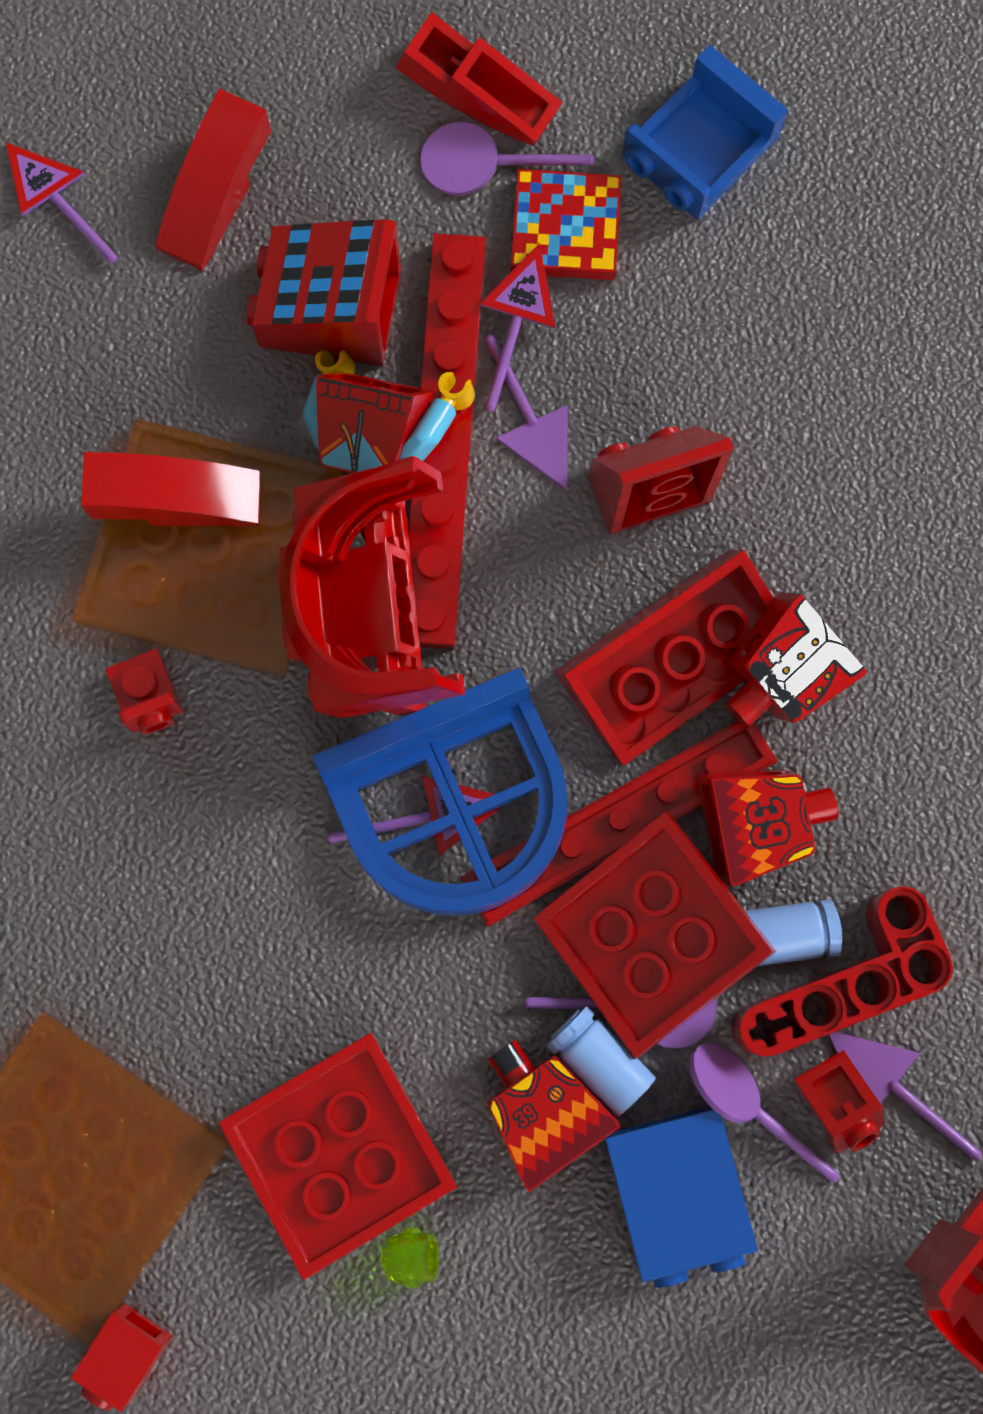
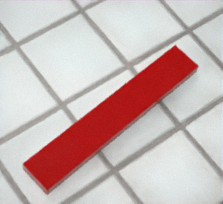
(617, 817)

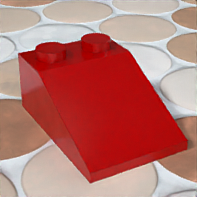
(658, 476)

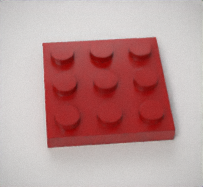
(653, 935)
(337, 1155)

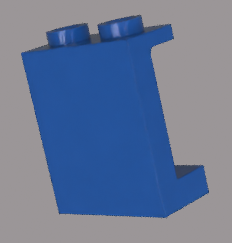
(705, 134)
(680, 1196)

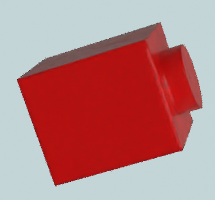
(120, 1359)

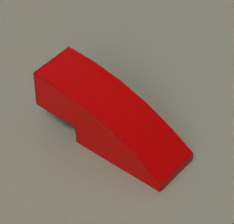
(478, 81)
(213, 179)
(169, 490)

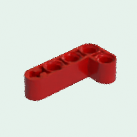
(838, 987)

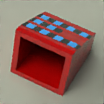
(328, 289)

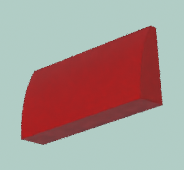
(667, 657)

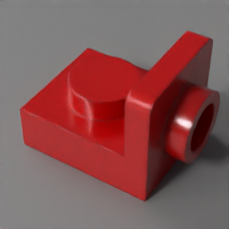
(144, 692)
(842, 1103)

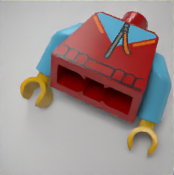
(374, 421)

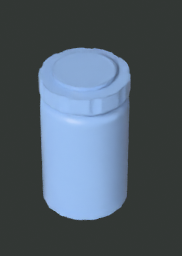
(800, 931)
(600, 1061)

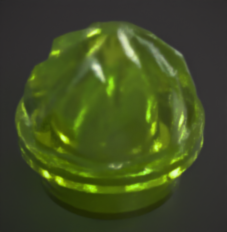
(411, 1258)

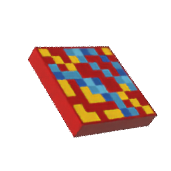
(571, 219)

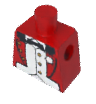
(789, 663)

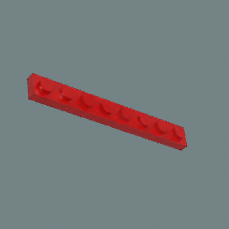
(439, 518)

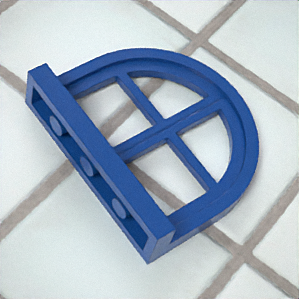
(426, 738)

